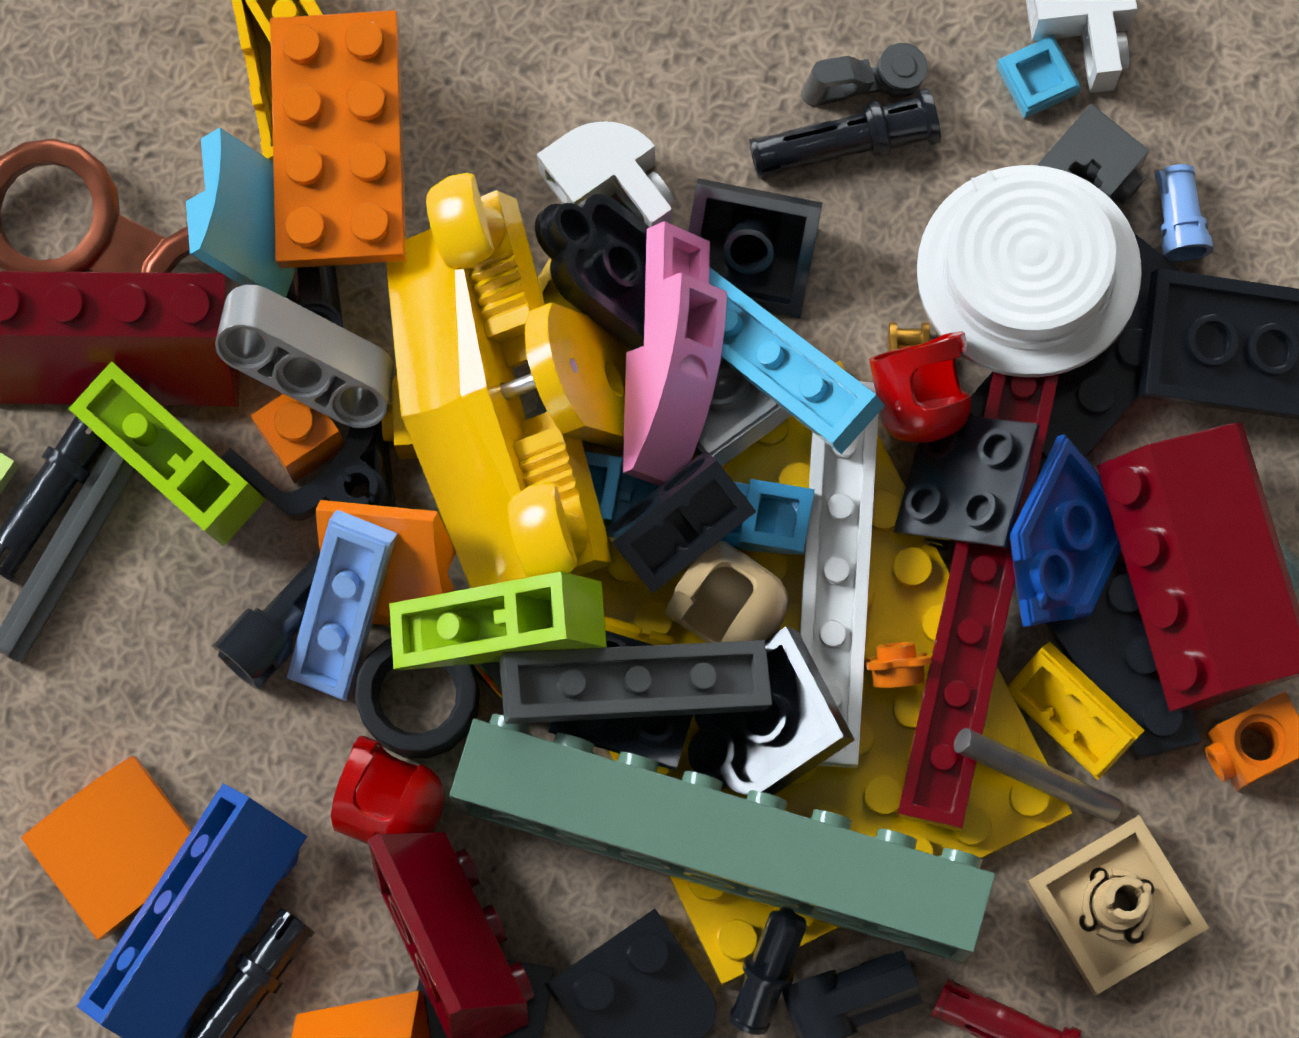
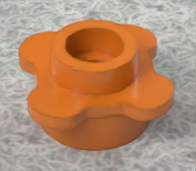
(897, 665)

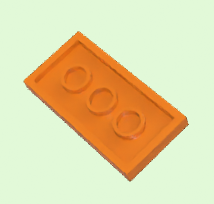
(337, 139)

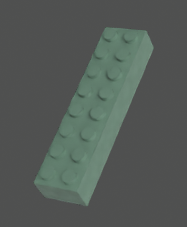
(722, 839)

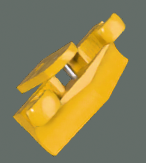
(461, 321)

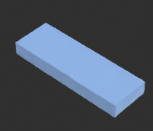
(341, 604)

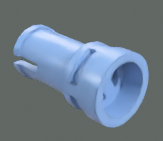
(1183, 228)

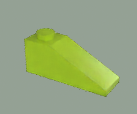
(167, 454)
(497, 618)

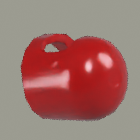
(922, 389)
(390, 795)

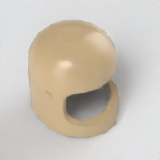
(734, 600)

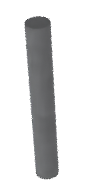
(1037, 775)

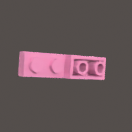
(678, 366)

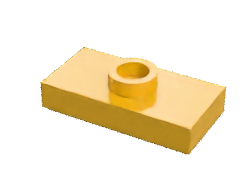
(1074, 710)

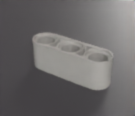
(304, 356)

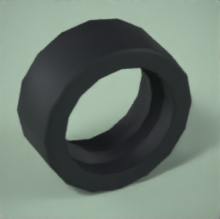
(414, 744)

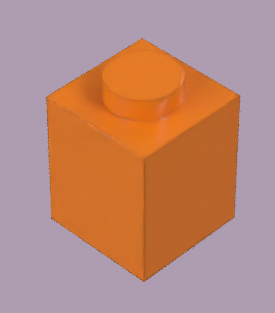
(297, 435)

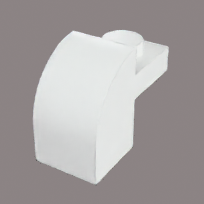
(1097, 23)
(607, 161)

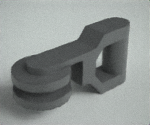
(836, 79)

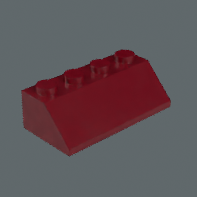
(151, 325)
(1205, 566)

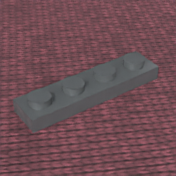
(634, 681)

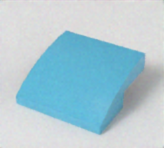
(234, 217)

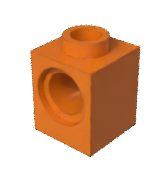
(1276, 721)

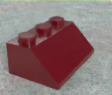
(450, 935)

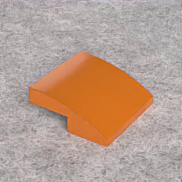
(419, 554)
(109, 845)

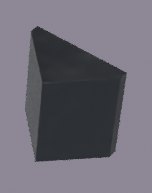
(758, 241)

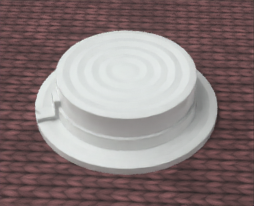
(1029, 270)

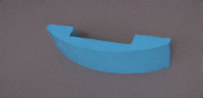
(776, 527)

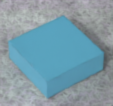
(1038, 76)

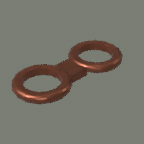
(112, 239)

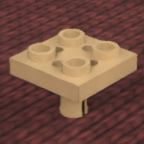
(1118, 904)

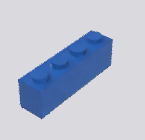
(193, 919)

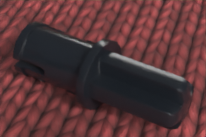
(768, 971)

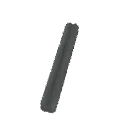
(64, 554)

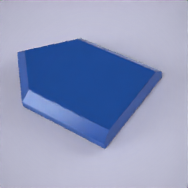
(1063, 540)

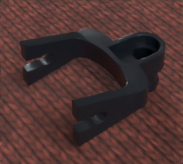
(332, 484)

